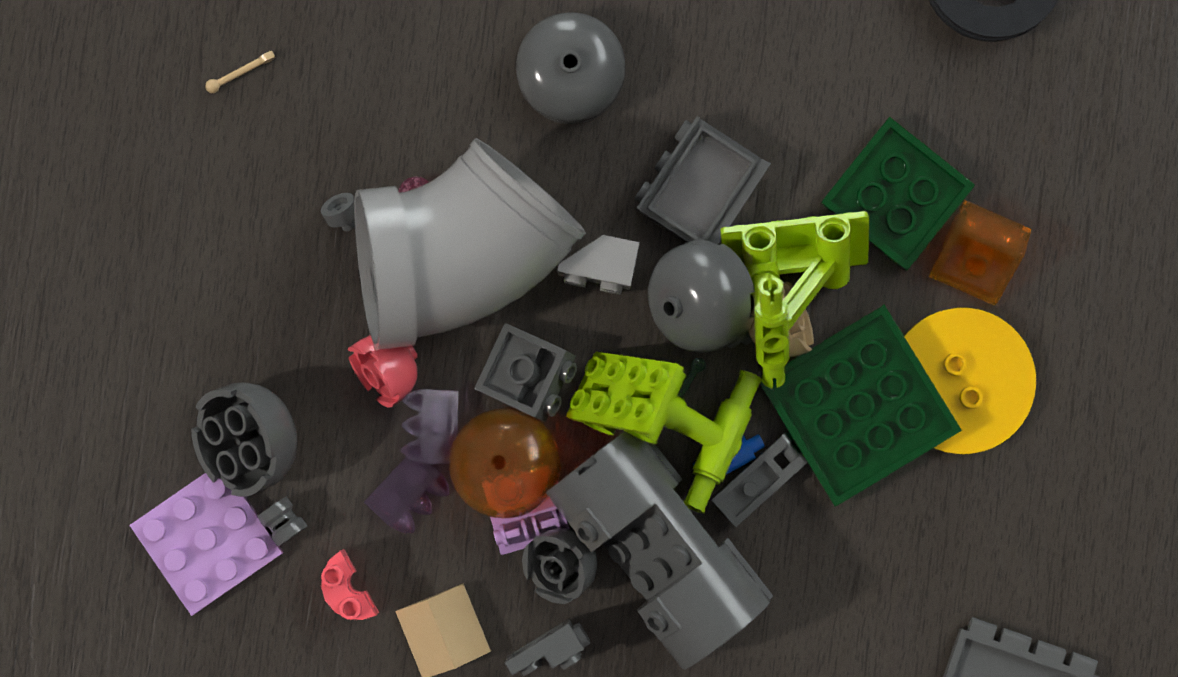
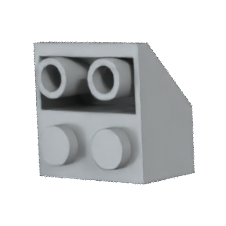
(603, 261)

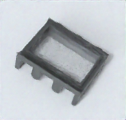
(700, 183)

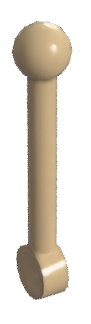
(213, 85)

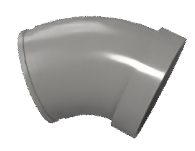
(455, 246)

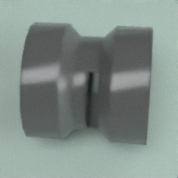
(277, 514)

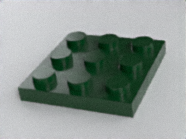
(902, 189)

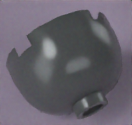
(559, 565)

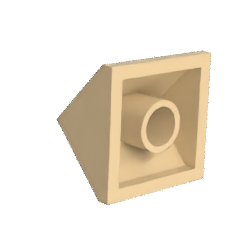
(443, 631)

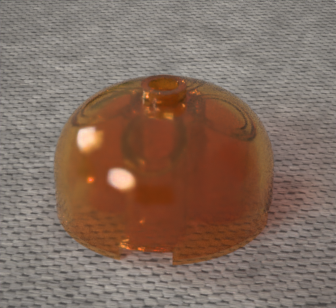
(529, 470)

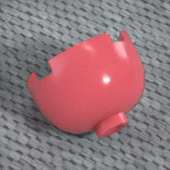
(387, 370)

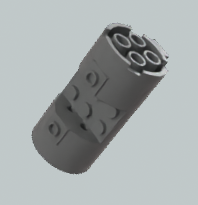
(692, 587)

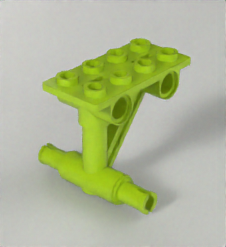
(813, 245)
(643, 398)

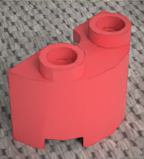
(340, 593)

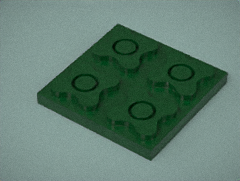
(861, 406)

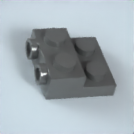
(526, 373)
(558, 645)

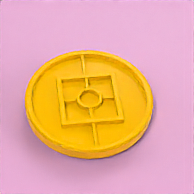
(979, 373)

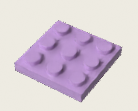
(205, 541)

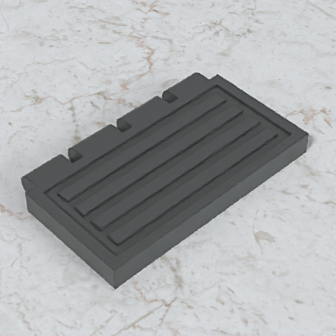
(981, 656)

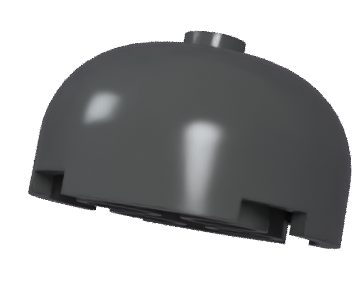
(577, 92)
(701, 296)
(262, 432)

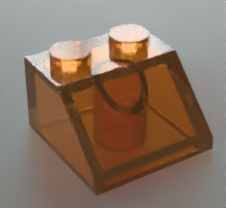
(980, 252)

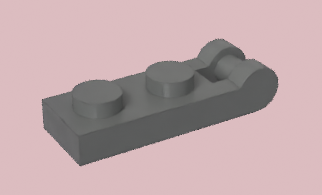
(759, 480)

